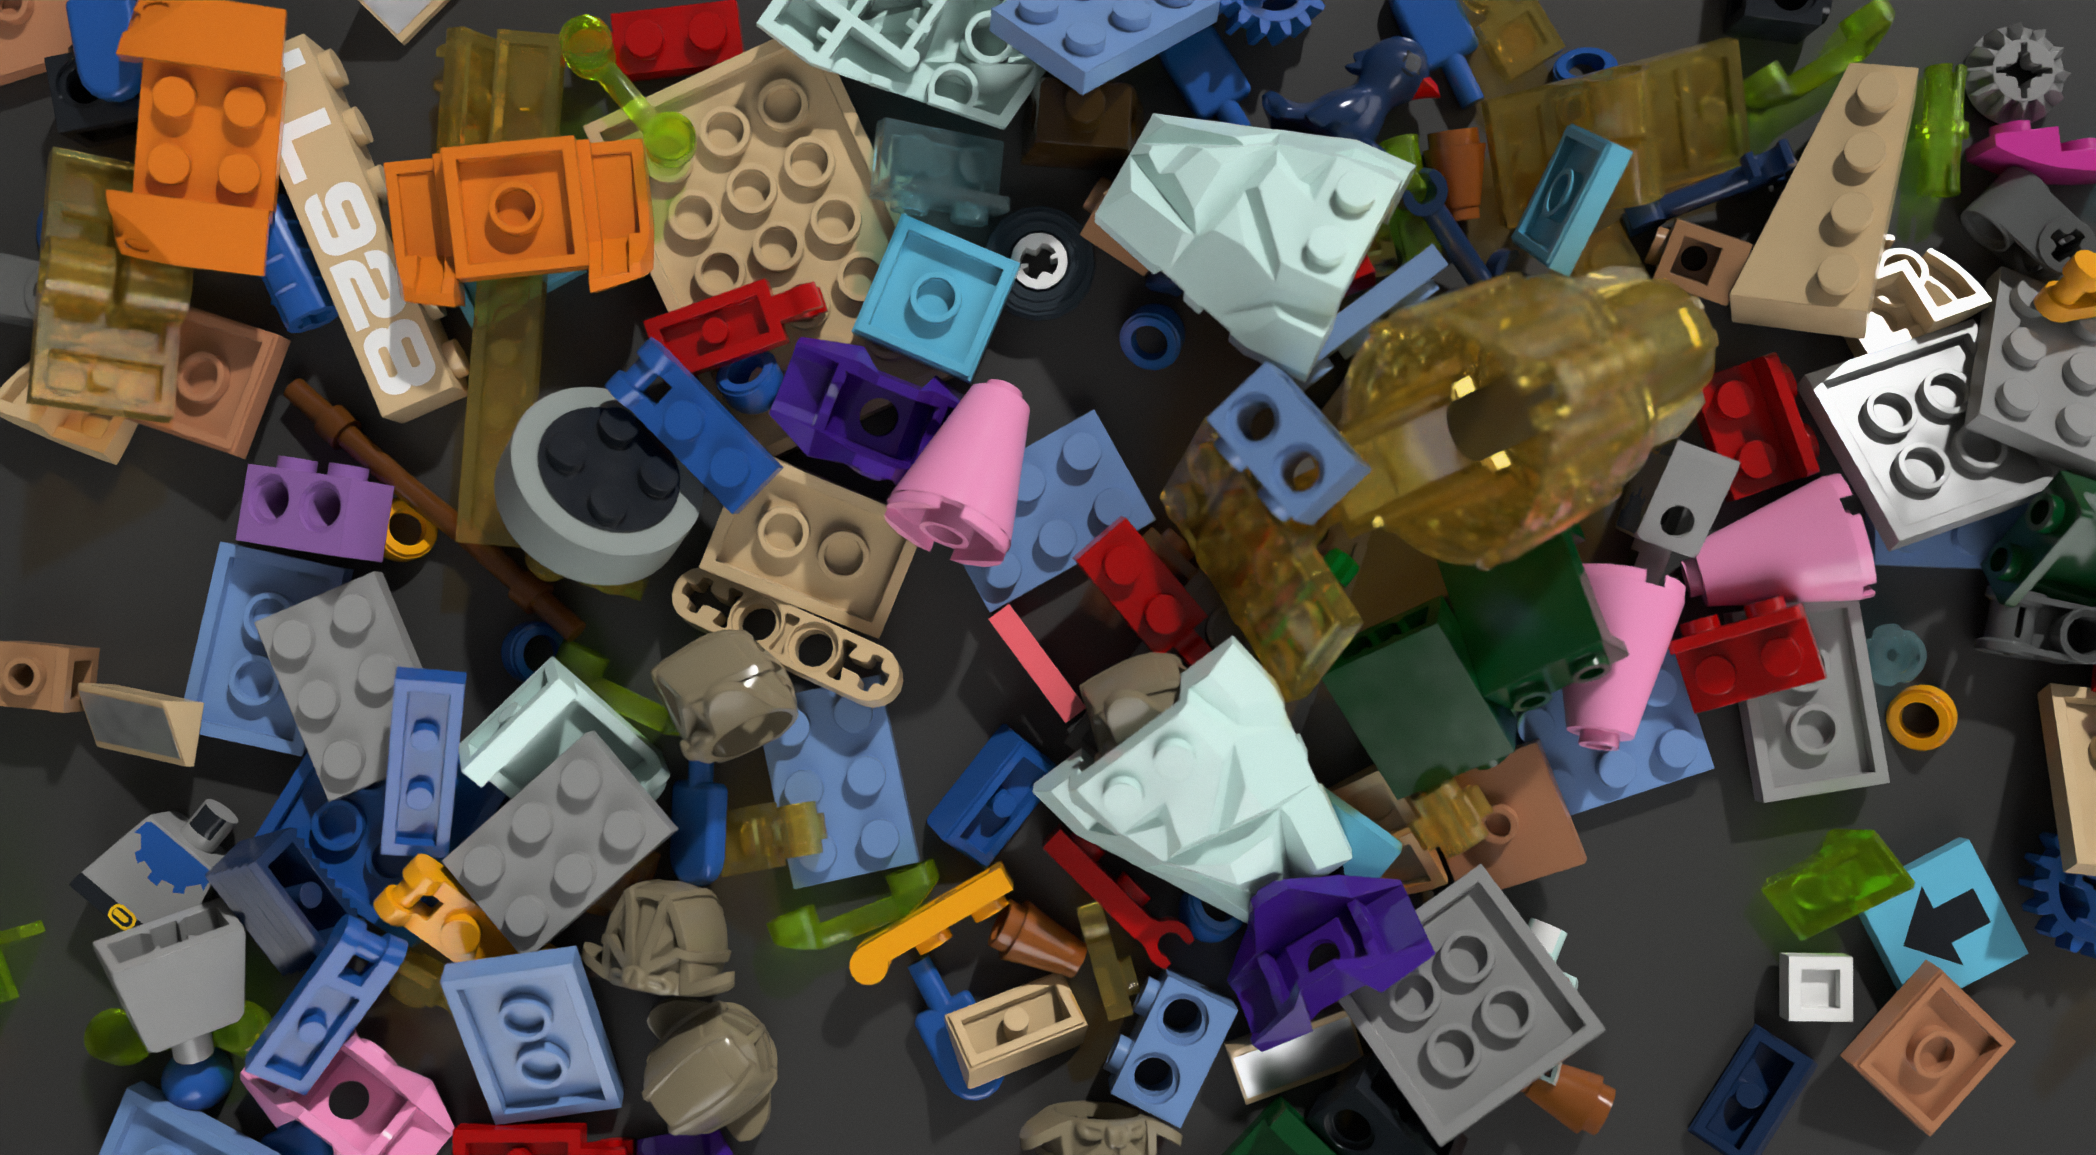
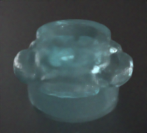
(1909, 650)

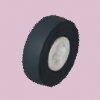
(1059, 233)

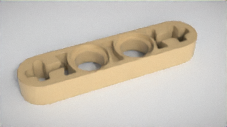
(790, 631)

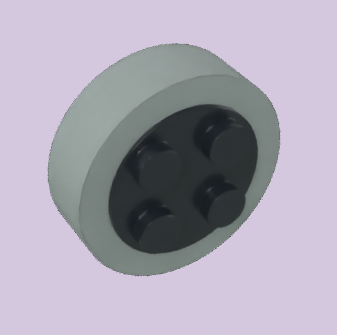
(594, 489)

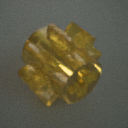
(1450, 817)

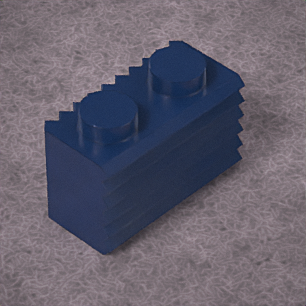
(281, 897)

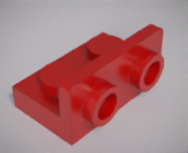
(1757, 422)
(1748, 656)

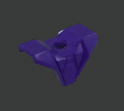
(823, 404)
(1288, 918)

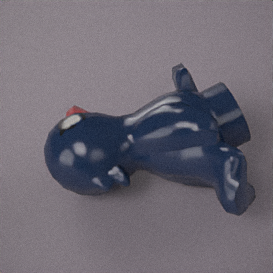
(1386, 77)

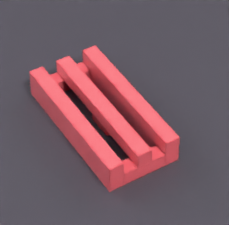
(1037, 663)

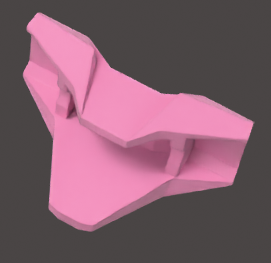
(402, 1111)

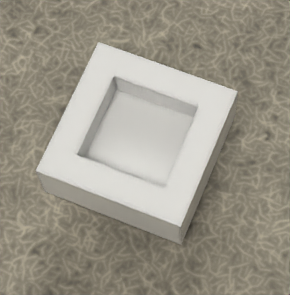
(1816, 987)

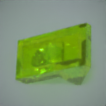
(1838, 882)

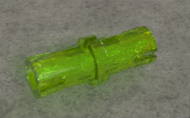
(1942, 130)

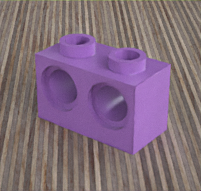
(315, 511)

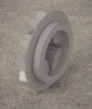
(1997, 94)

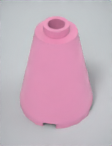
(967, 478)
(1788, 548)
(1645, 620)

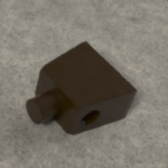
(1078, 129)

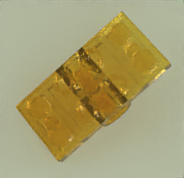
(1673, 110)
(101, 317)
(1261, 566)

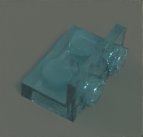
(937, 171)

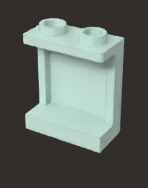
(542, 723)

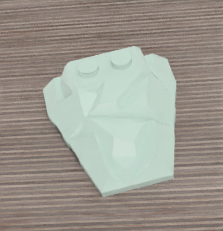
(911, 48)
(1254, 225)
(1207, 790)

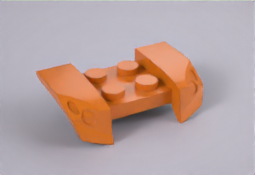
(204, 134)
(520, 214)

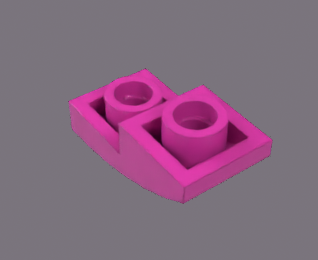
(2037, 152)

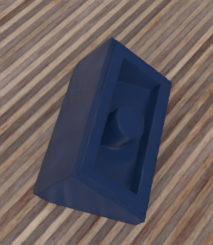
(1753, 1095)

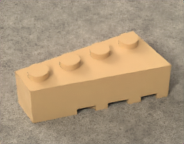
(1831, 224)

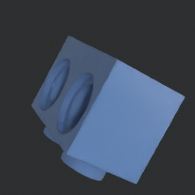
(1297, 434)
(1185, 1049)

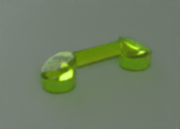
(1863, 30)
(591, 55)
(590, 668)
(803, 928)
(115, 1041)

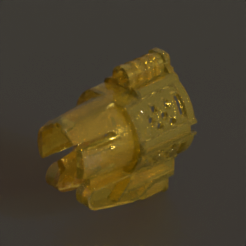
(1626, 379)

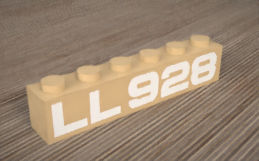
(349, 231)

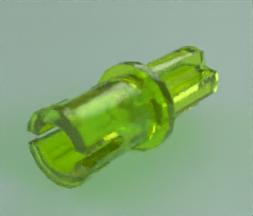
(1412, 229)

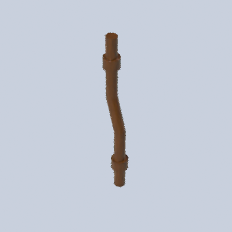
(344, 432)

